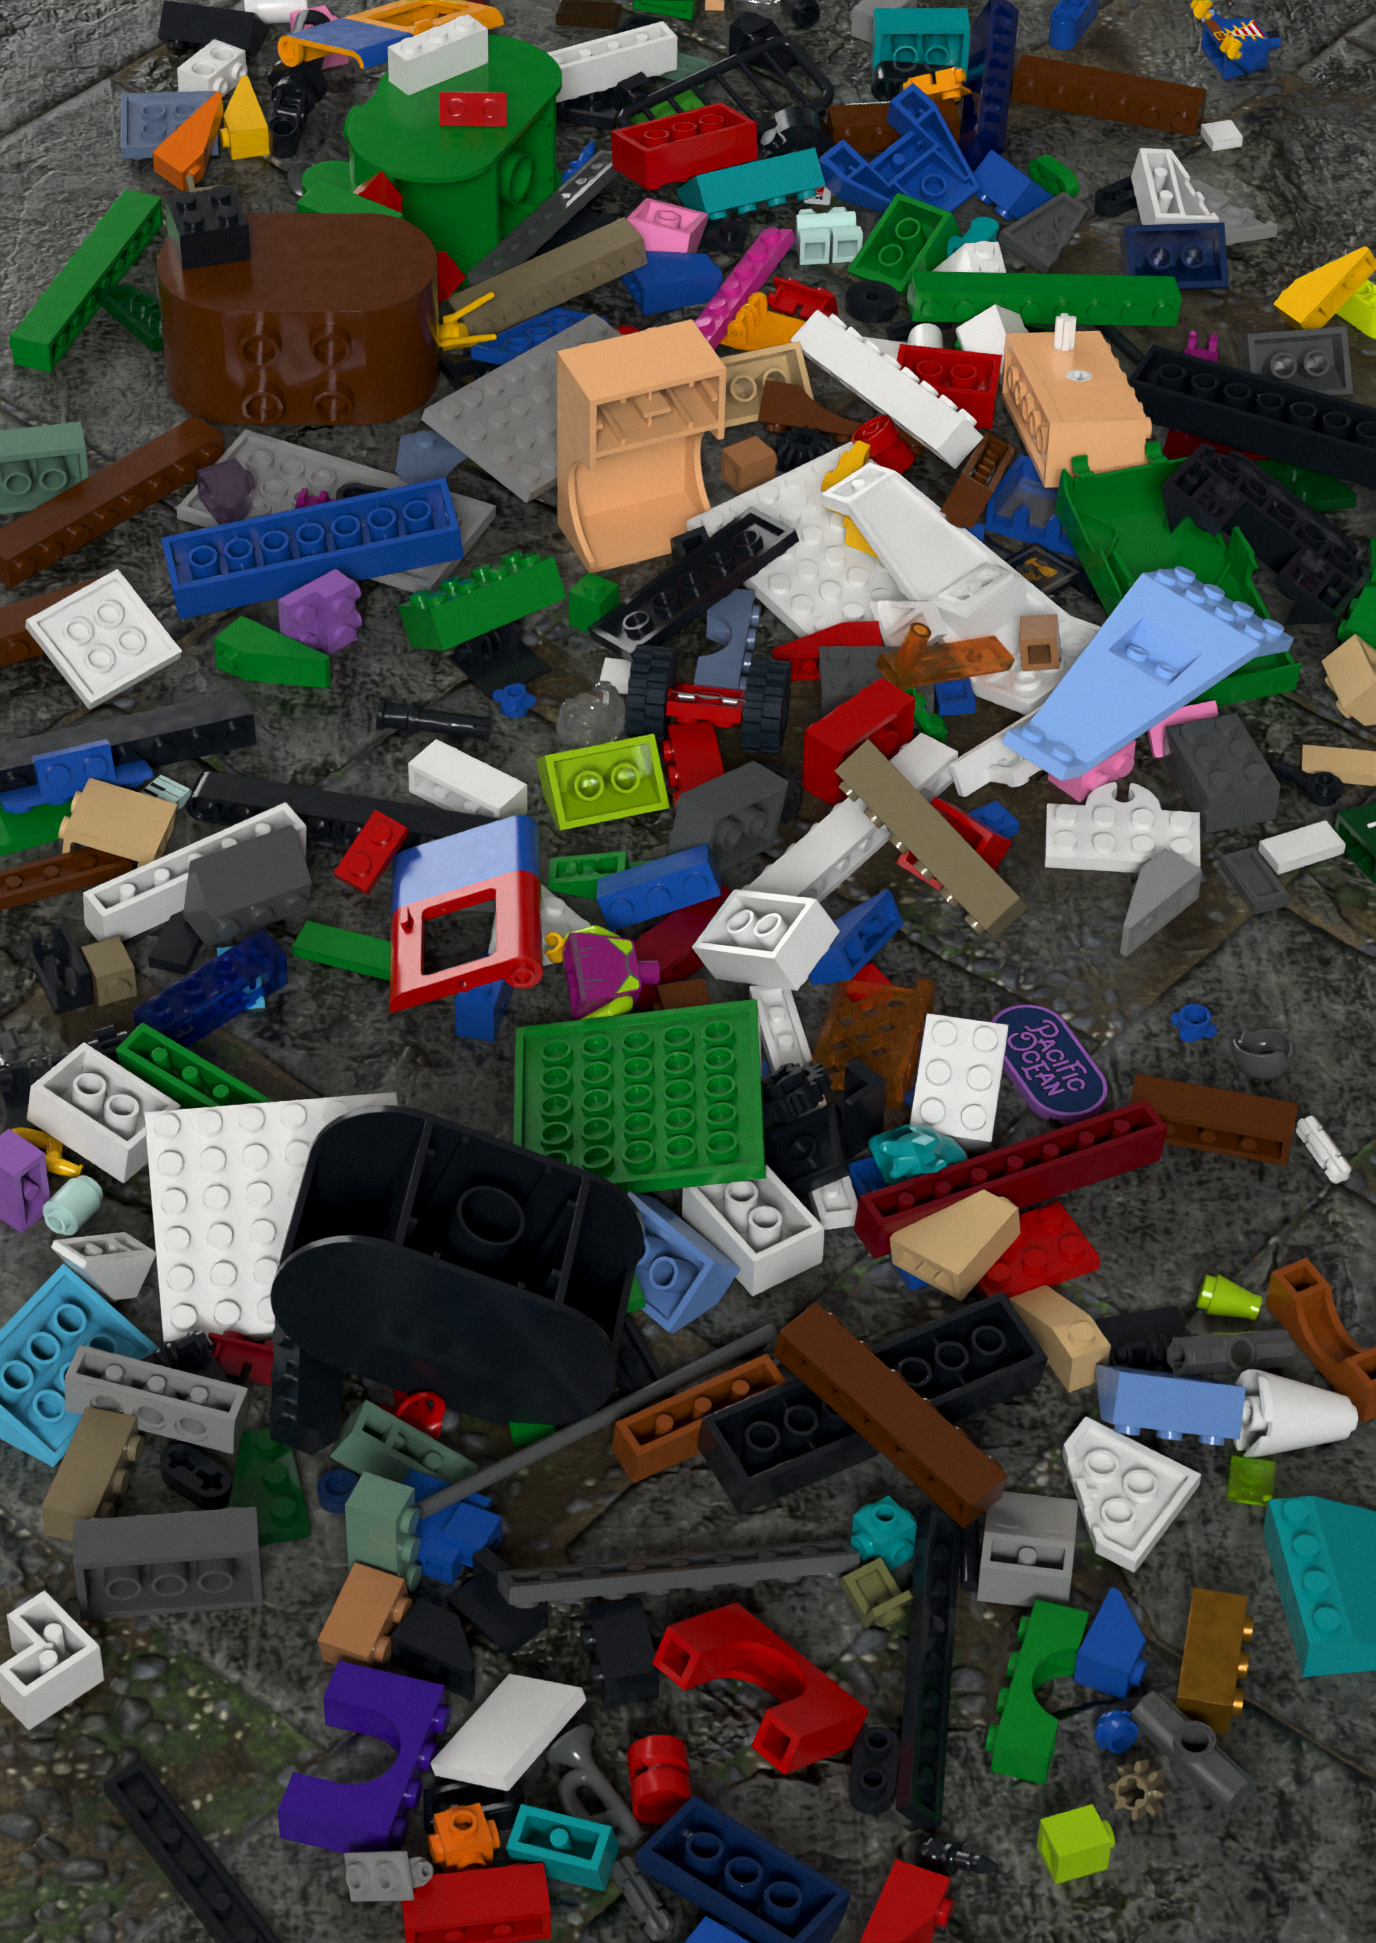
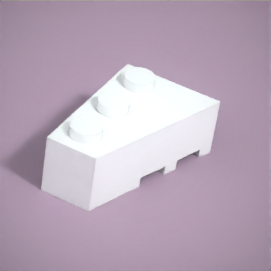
(1165, 190)

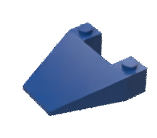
(918, 165)

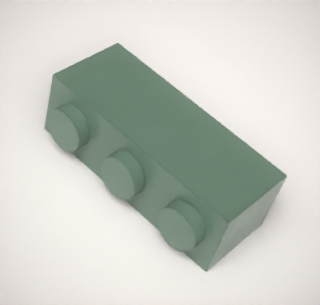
(383, 1528)

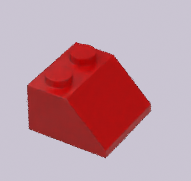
(980, 837)

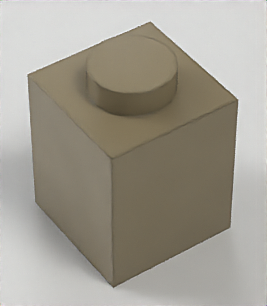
(110, 971)

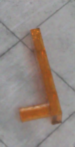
(924, 665)

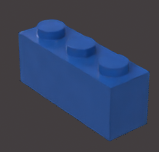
(659, 887)

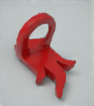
(419, 1415)

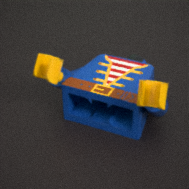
(1234, 44)

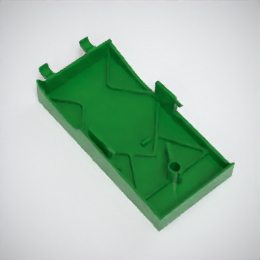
(1124, 531)

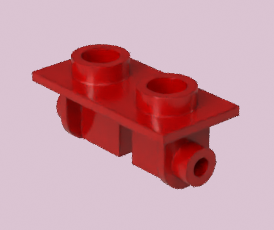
(473, 109)
(792, 294)

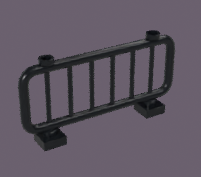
(747, 45)

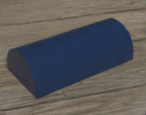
(742, 1878)

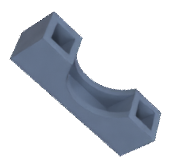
(426, 457)
(730, 625)

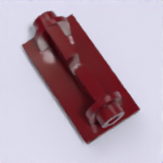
(235, 1352)

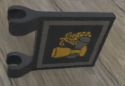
(1049, 572)

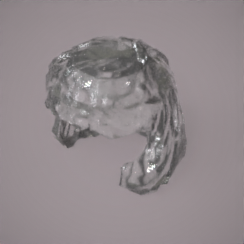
(592, 719)

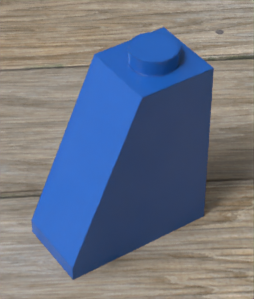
(672, 281)

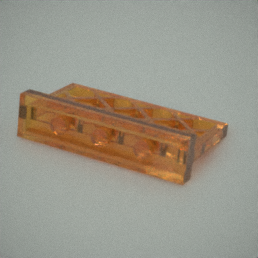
(901, 1043)

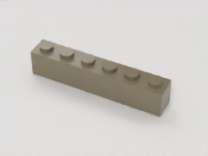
(552, 278)
(931, 839)

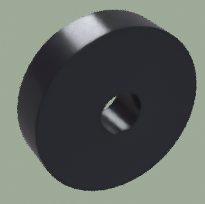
(872, 301)

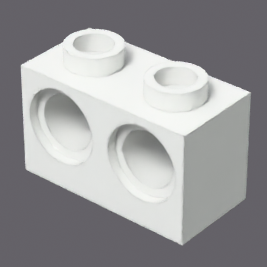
(213, 69)

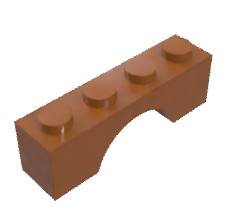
(1305, 1307)

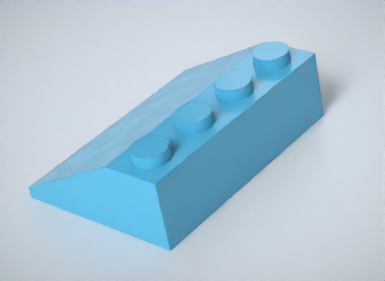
(38, 1352)

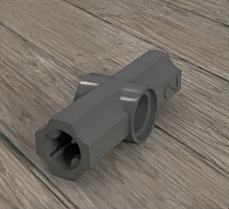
(1230, 1351)
(1206, 1764)

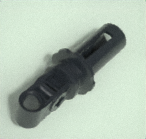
(294, 94)

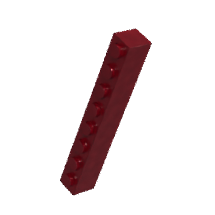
(1019, 1172)

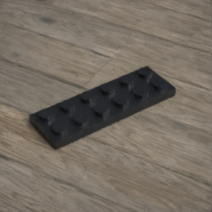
(694, 583)

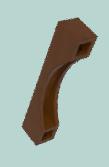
(789, 406)

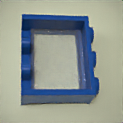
(1027, 510)

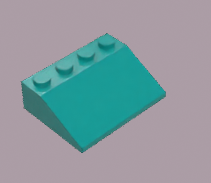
(1325, 1581)

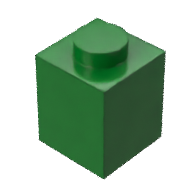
(591, 600)

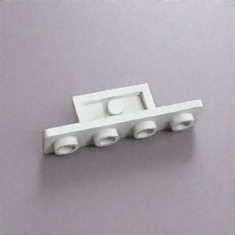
(993, 763)

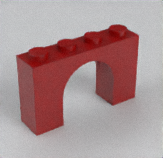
(730, 1642)

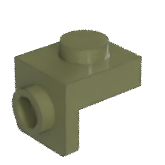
(875, 1594)

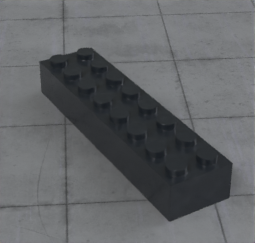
(1258, 414)
(796, 1438)

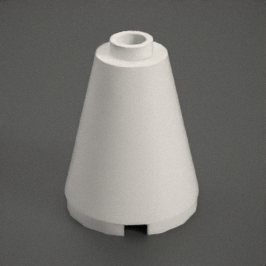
(1290, 1415)

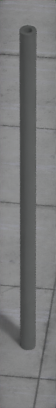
(595, 1421)

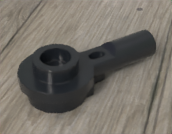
(1320, 788)

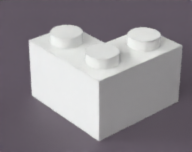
(52, 1661)

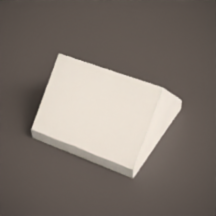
(988, 330)

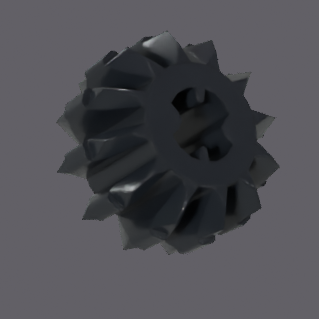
(799, 447)

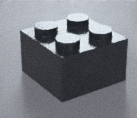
(207, 227)

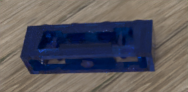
(215, 990)

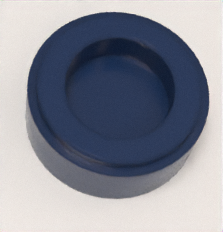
(335, 1489)

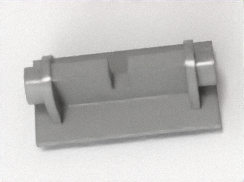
(385, 1875)

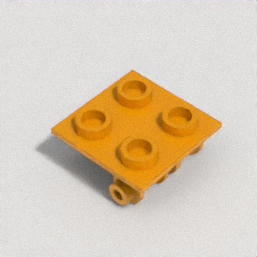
(759, 328)

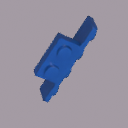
(68, 770)

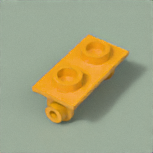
(947, 87)

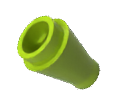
(1227, 1298)

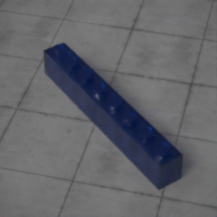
(989, 81)

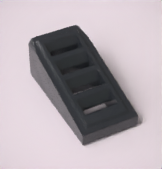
(501, 1812)

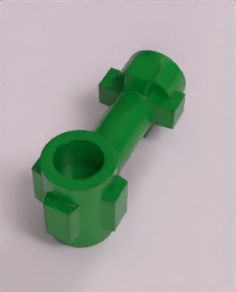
(930, 723)

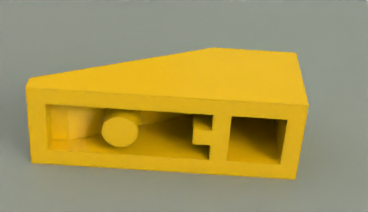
(245, 127)
(1321, 293)

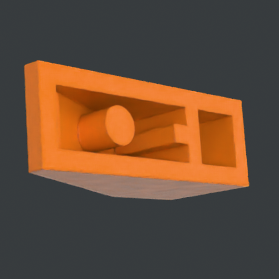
(190, 145)

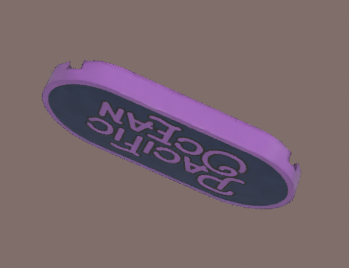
(1050, 1065)

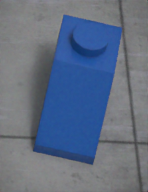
(1112, 1650)

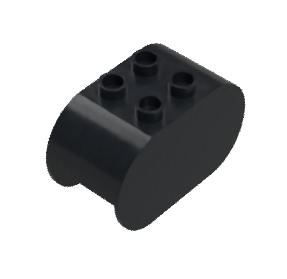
(458, 1267)

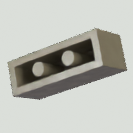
(92, 1471)

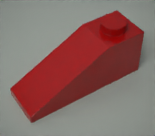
(805, 651)
(910, 1906)

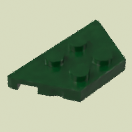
(1314, 488)

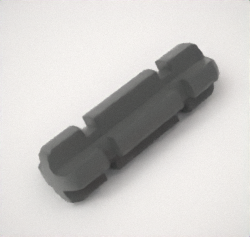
(643, 1898)

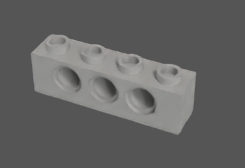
(161, 1397)

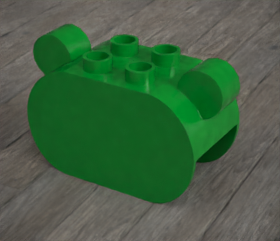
(459, 181)

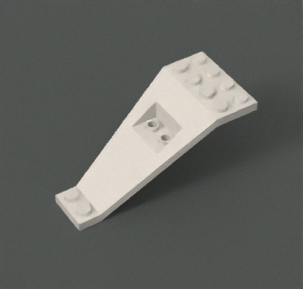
(964, 577)

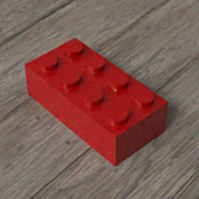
(684, 145)

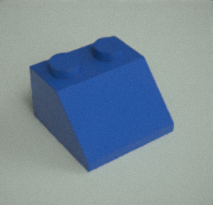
(1008, 187)

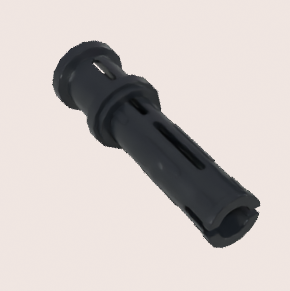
(414, 718)

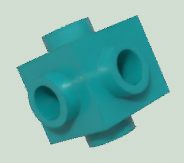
(884, 1532)

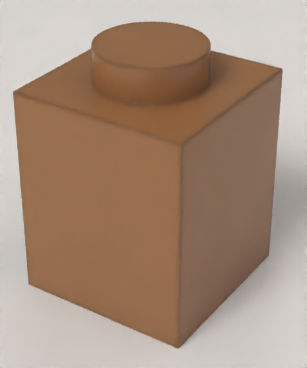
(748, 464)
(1039, 642)

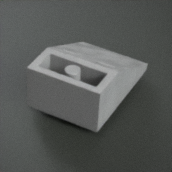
(1028, 1550)

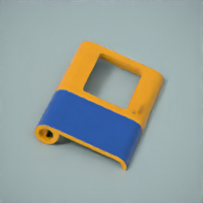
(373, 30)

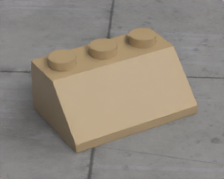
(747, 378)

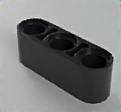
(897, 74)

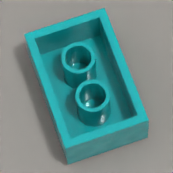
(921, 36)

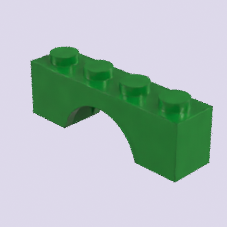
(1027, 1733)

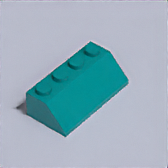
(754, 184)

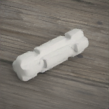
(1323, 1149)

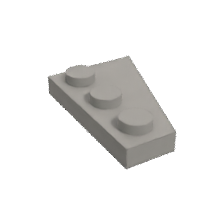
(1239, 223)

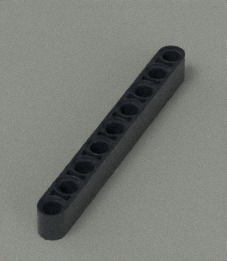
(327, 814)

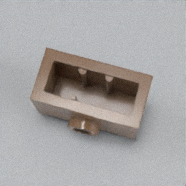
(364, 1618)

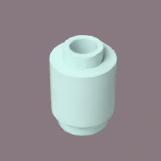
(72, 1205)

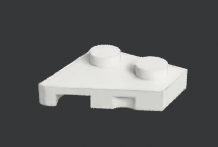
(898, 615)

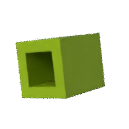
(1075, 1843)

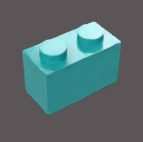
(568, 1846)

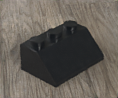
(198, 25)

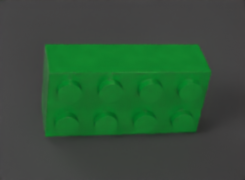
(481, 601)

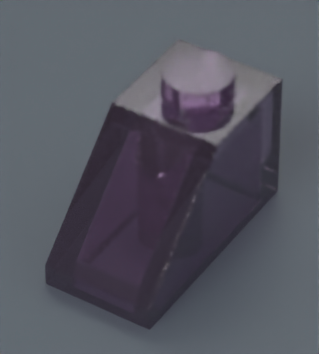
(226, 491)

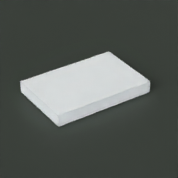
(508, 1732)

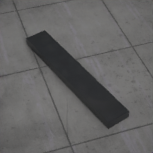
(186, 1858)

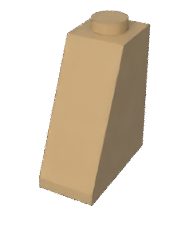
(957, 1242)

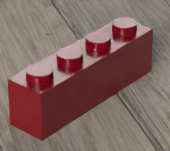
(672, 944)

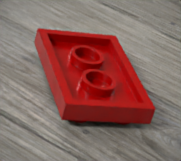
(1043, 1254)

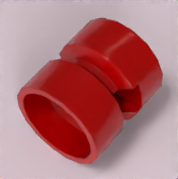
(885, 446)
(658, 1778)

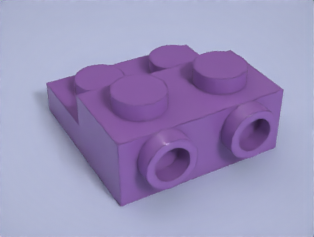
(322, 612)

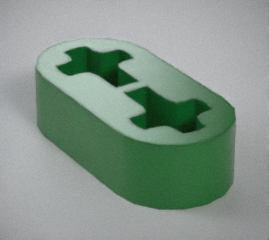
(1053, 176)

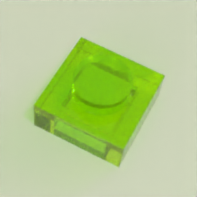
(1251, 1480)

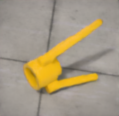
(455, 335)

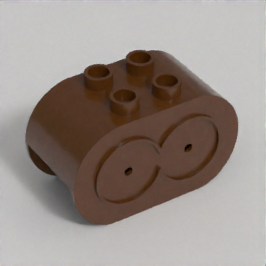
(311, 330)

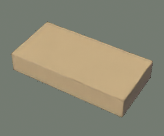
(1349, 765)

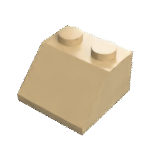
(1353, 679)

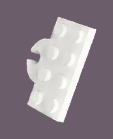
(1118, 834)

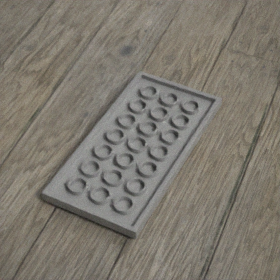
(511, 413)
(286, 468)

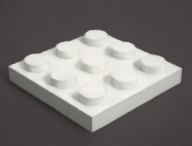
(103, 639)

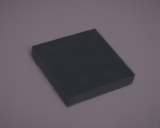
(809, 1150)

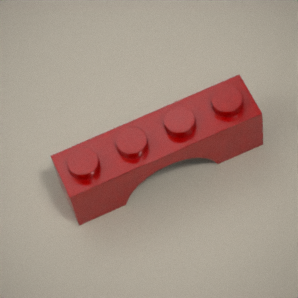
(382, 191)

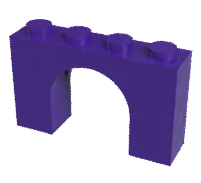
(372, 1813)

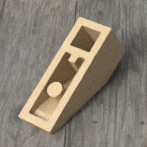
(1064, 1334)

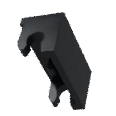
(61, 971)

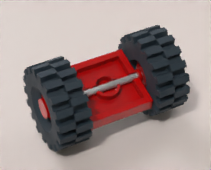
(656, 698)

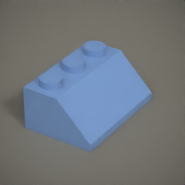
(678, 1267)
(1170, 1404)

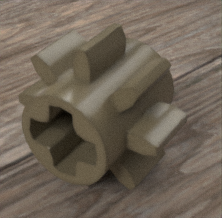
(1147, 1780)

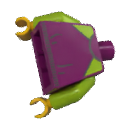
(600, 971)

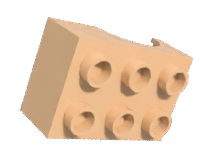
(633, 440)

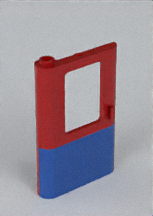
(457, 873)

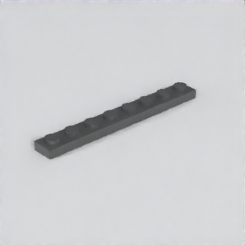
(547, 218)
(663, 1573)

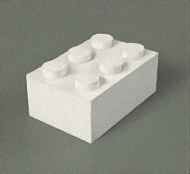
(766, 939)
(960, 1079)
(97, 1110)
(757, 1228)

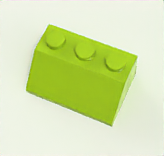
(603, 782)

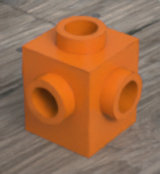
(463, 1839)

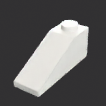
(108, 1262)

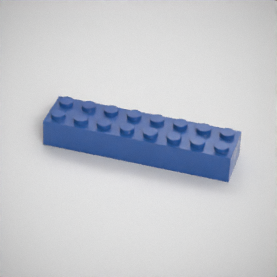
(291, 548)

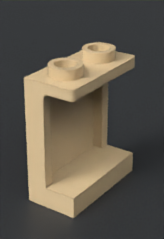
(119, 822)

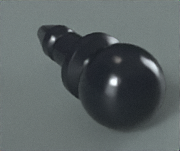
(939, 1855)

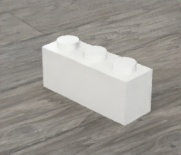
(438, 54)
(464, 783)

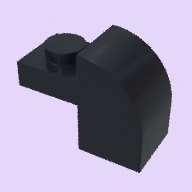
(796, 129)

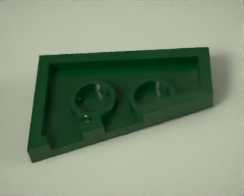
(136, 312)
(270, 1481)

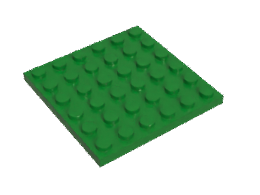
(646, 1096)

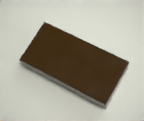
(588, 14)

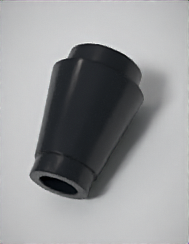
(802, 12)

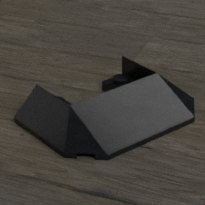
(1304, 549)

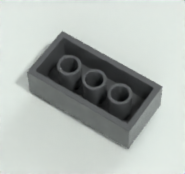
(167, 1563)

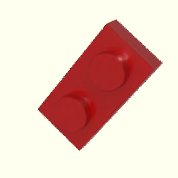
(371, 852)

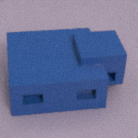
(453, 1533)

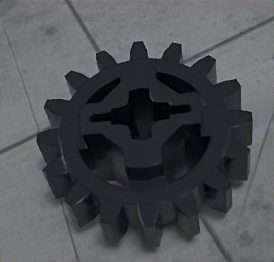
(794, 1091)

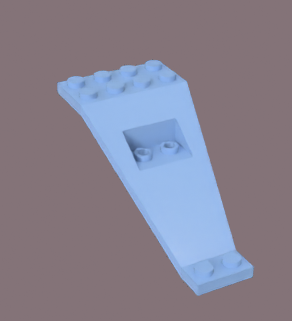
(1144, 663)

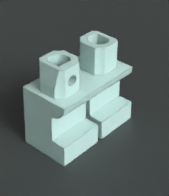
(826, 234)

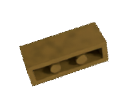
(1214, 1658)

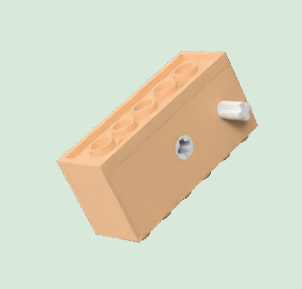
(1072, 401)

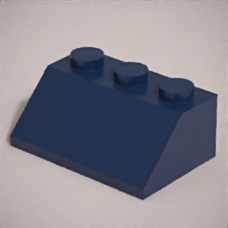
(1187, 251)

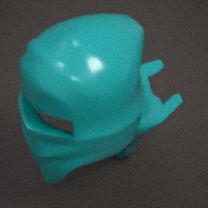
(913, 1152)

